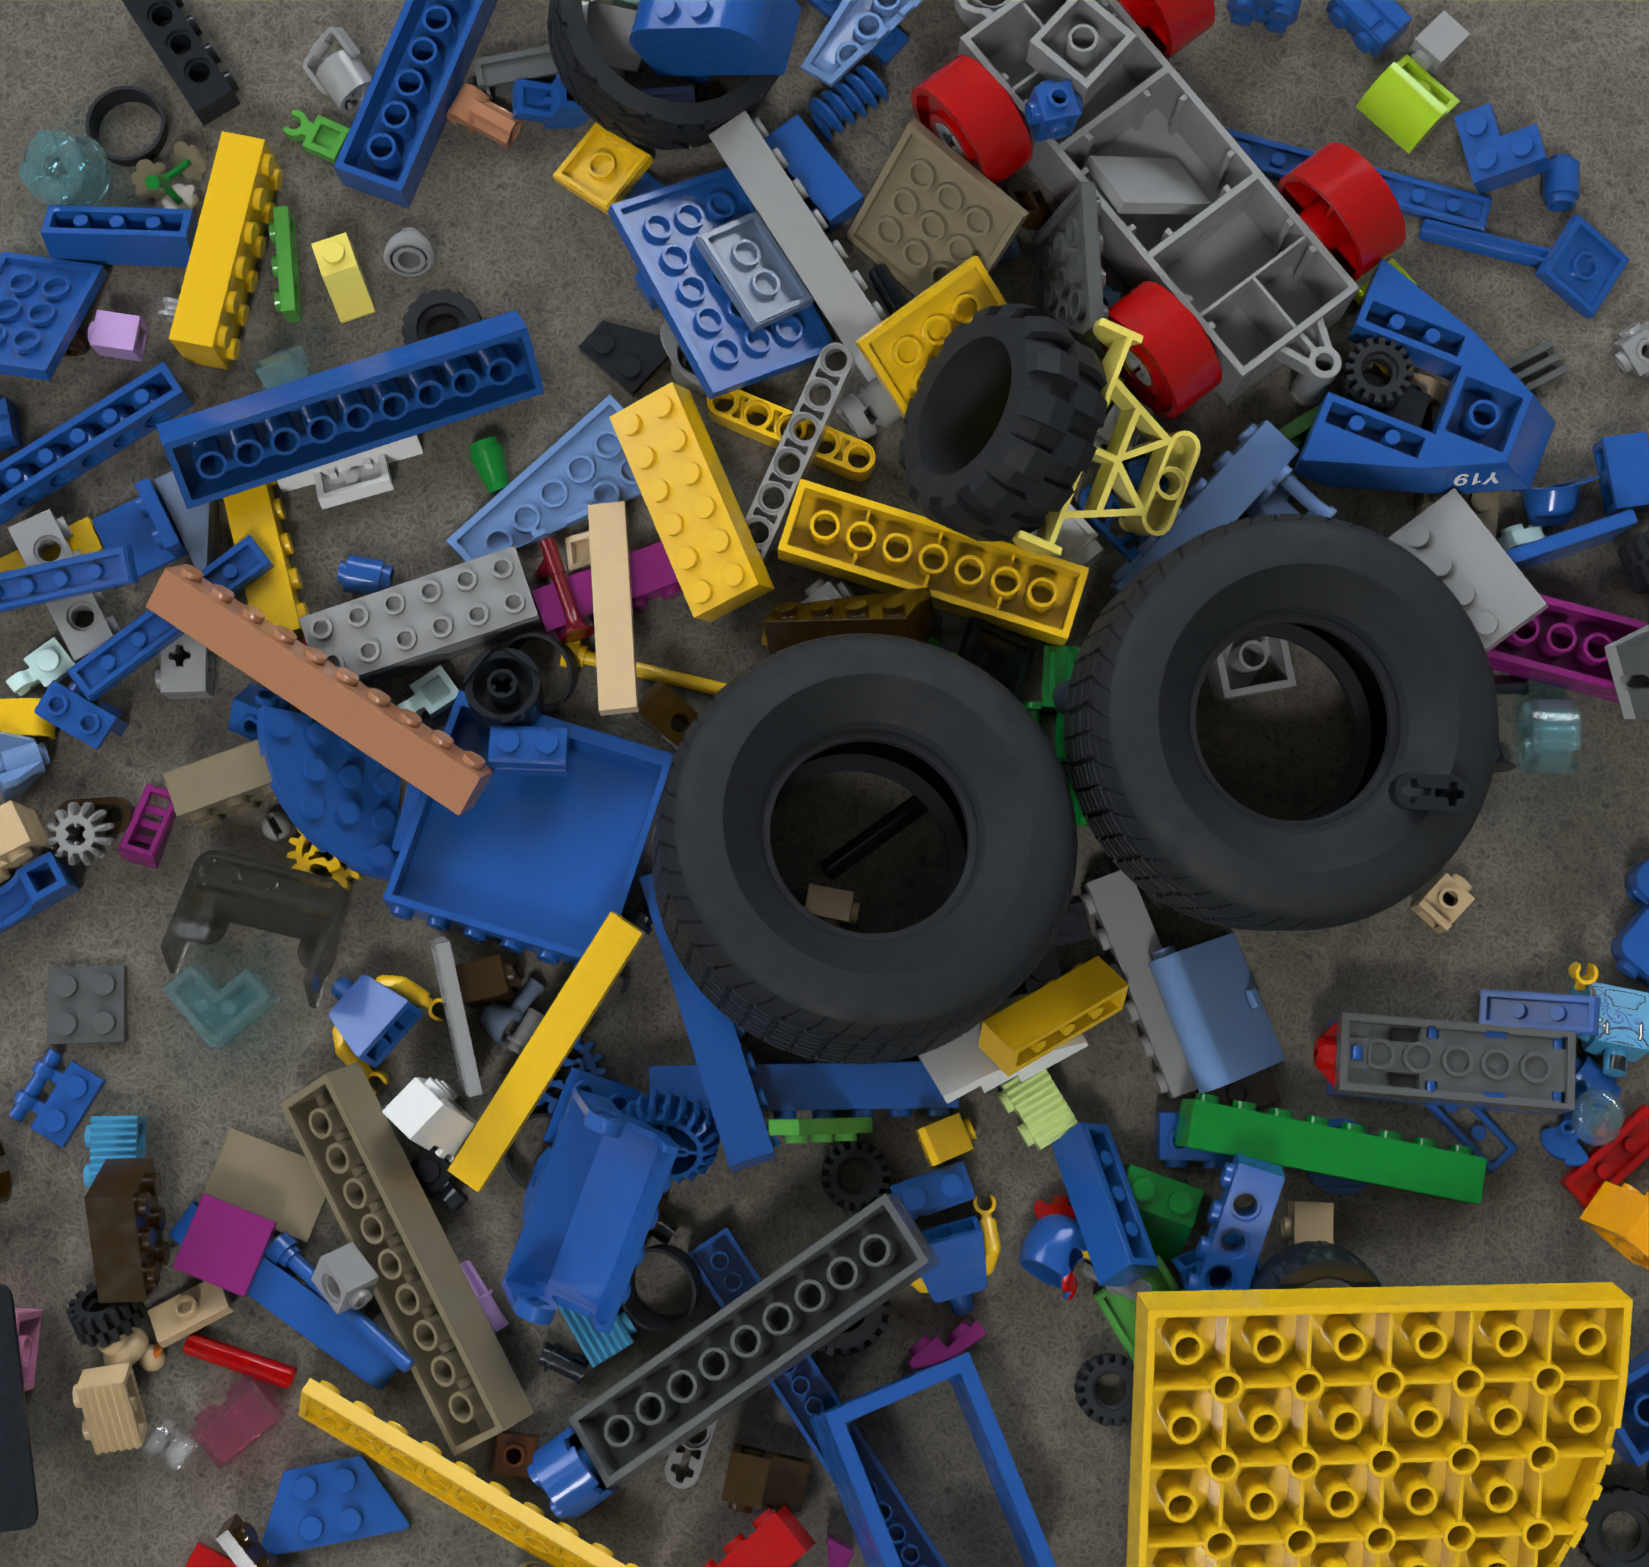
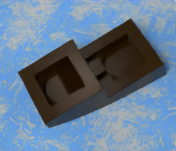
(1031, 202)

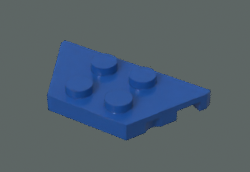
(330, 1506)

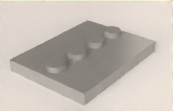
(1473, 567)

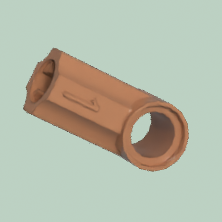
(480, 114)

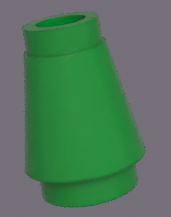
(490, 463)

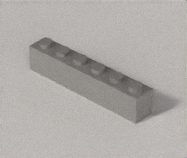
(1131, 941)

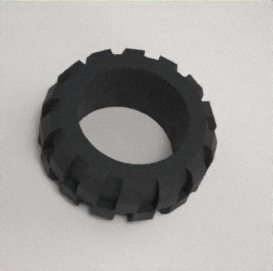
(1003, 422)

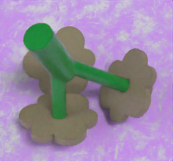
(153, 181)

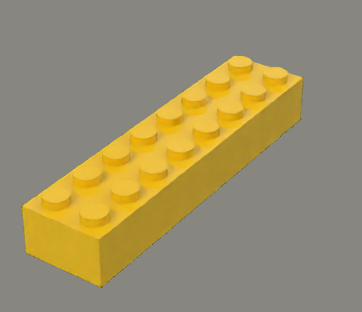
(908, 551)

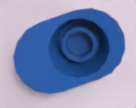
(1553, 503)

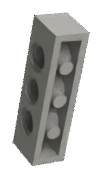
(32, 539)

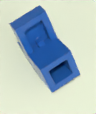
(547, 104)

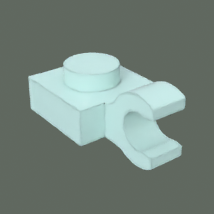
(1517, 536)
(46, 664)
(432, 693)

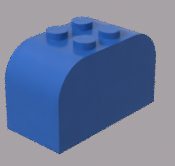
(715, 36)

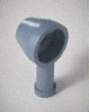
(498, 1016)

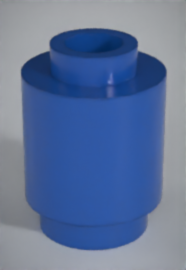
(1561, 183)
(364, 575)
(1590, 1076)

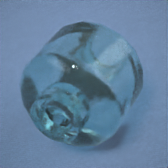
(1597, 1117)

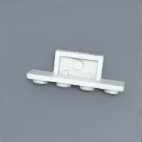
(355, 475)

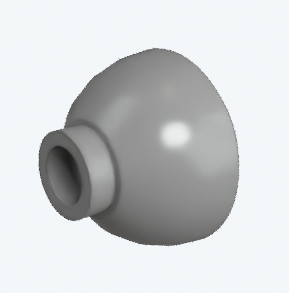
(409, 253)

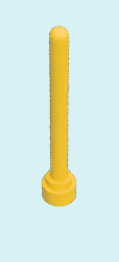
(650, 672)

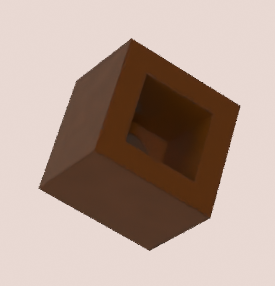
(524, 1442)

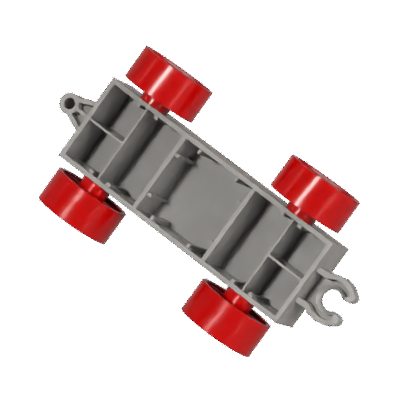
(1212, 290)

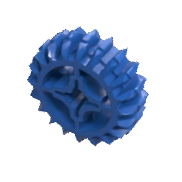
(686, 1124)

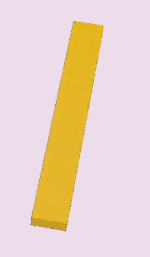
(546, 1051)

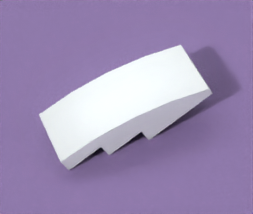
(964, 1066)

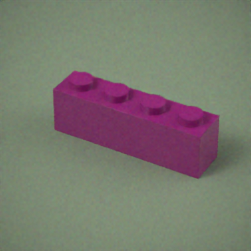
(650, 578)

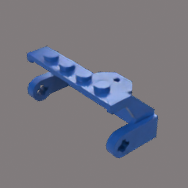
(588, 1213)

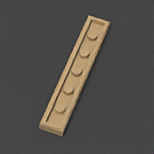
(613, 608)

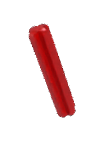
(240, 1360)

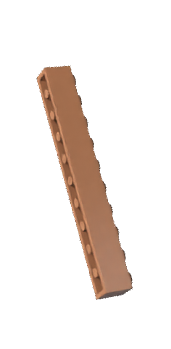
(320, 688)

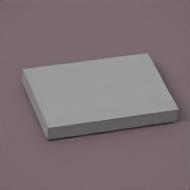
(1147, 185)

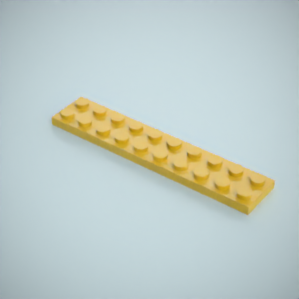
(449, 1482)

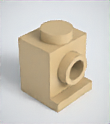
(832, 905)
(1434, 910)

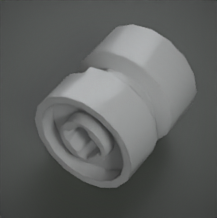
(878, 404)

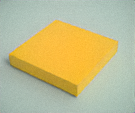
(602, 168)

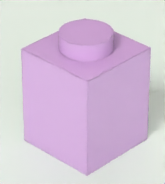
(118, 335)

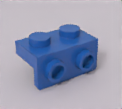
(78, 716)

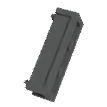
(498, 72)

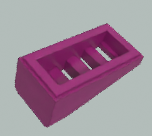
(157, 844)

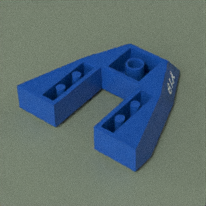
(1484, 433)

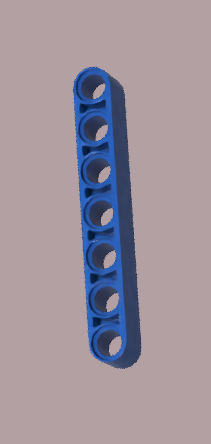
(309, 1315)

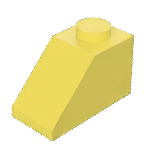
(343, 277)

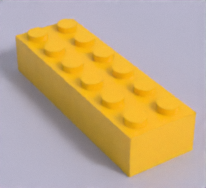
(226, 251)
(691, 502)

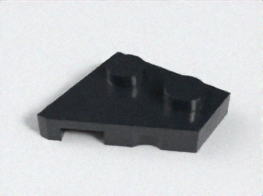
(625, 354)

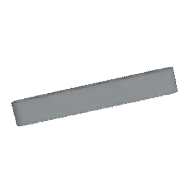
(804, 450)

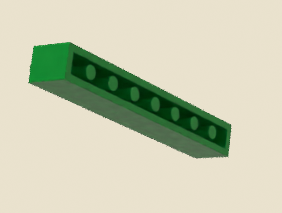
(1331, 1150)

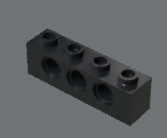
(208, 98)

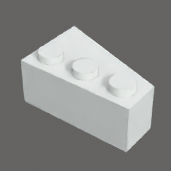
(431, 1116)

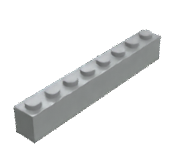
(799, 232)

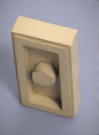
(189, 1312)

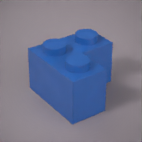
(1499, 159)

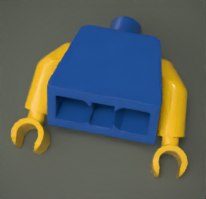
(375, 1017)
(967, 1256)

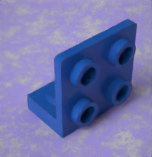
(146, 527)

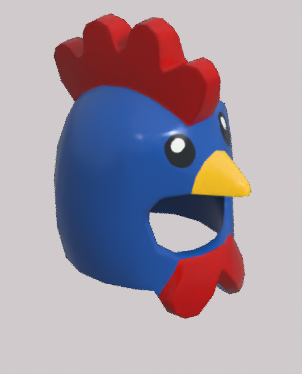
(1054, 1246)

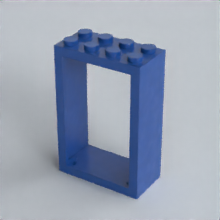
(854, 1489)

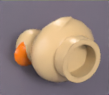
(134, 1349)

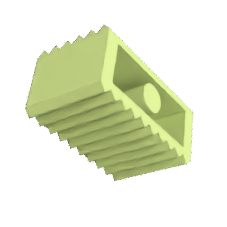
(1038, 1107)

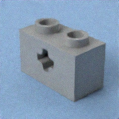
(192, 679)

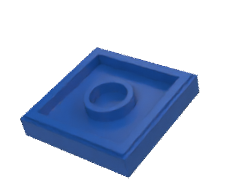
(1582, 266)

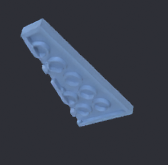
(554, 490)

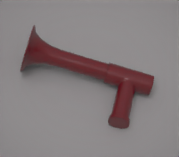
(553, 567)

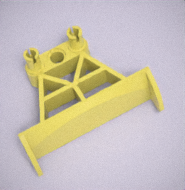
(1169, 454)

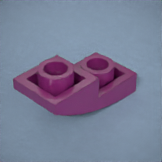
(933, 1351)

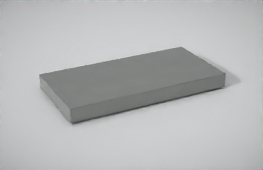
(455, 1015)

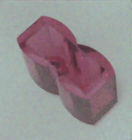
(237, 1422)

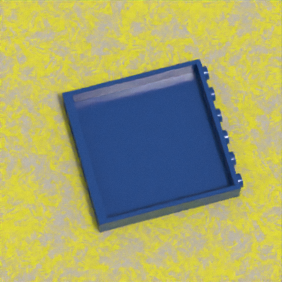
(536, 853)

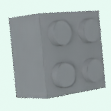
(1081, 46)
(1241, 662)

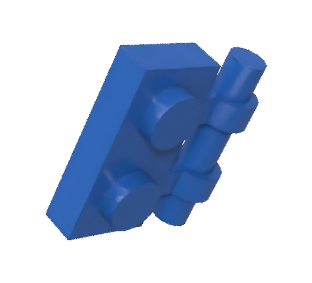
(67, 1103)

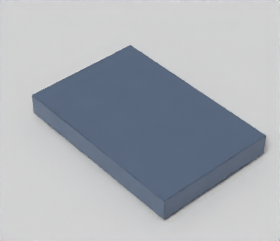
(754, 271)

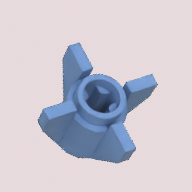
(20, 763)

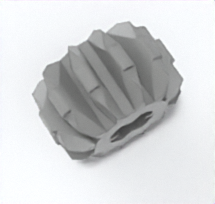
(67, 833)

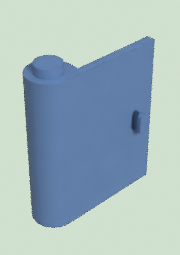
(1215, 1011)

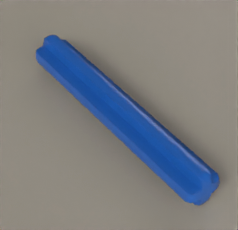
(1482, 243)

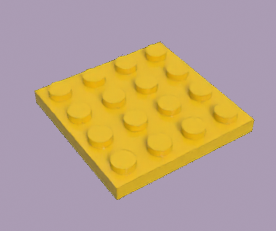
(916, 332)

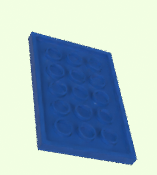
(711, 332)

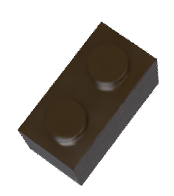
(488, 981)

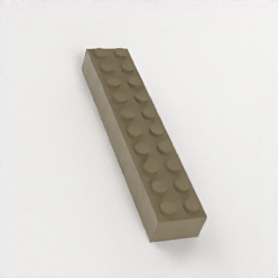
(418, 1272)

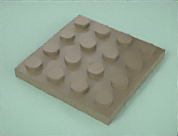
(933, 213)

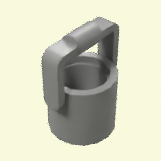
(340, 74)

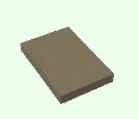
(269, 1183)

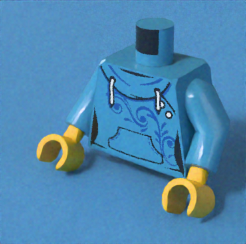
(1622, 1021)

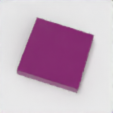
(225, 1245)

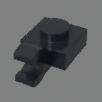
(435, 1178)

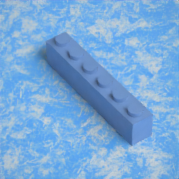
(1221, 498)

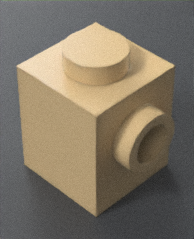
(1308, 1222)

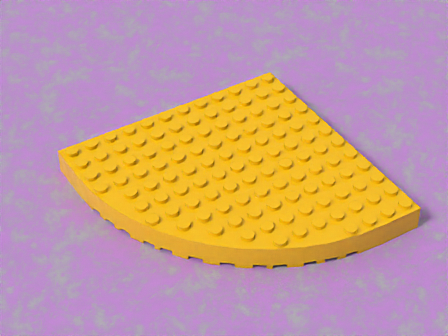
(1373, 1424)

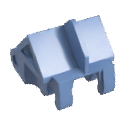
(1274, 498)

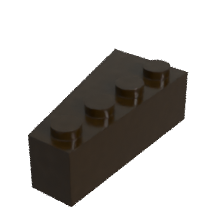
(889, 613)

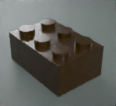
(126, 1229)

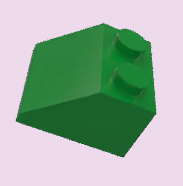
(1165, 1208)

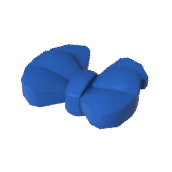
(1563, 1144)

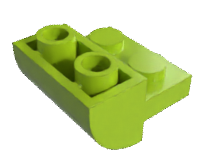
(1407, 103)

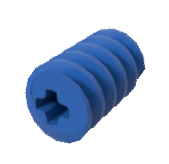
(846, 99)

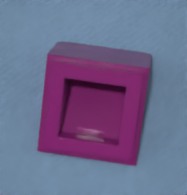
(839, 1551)

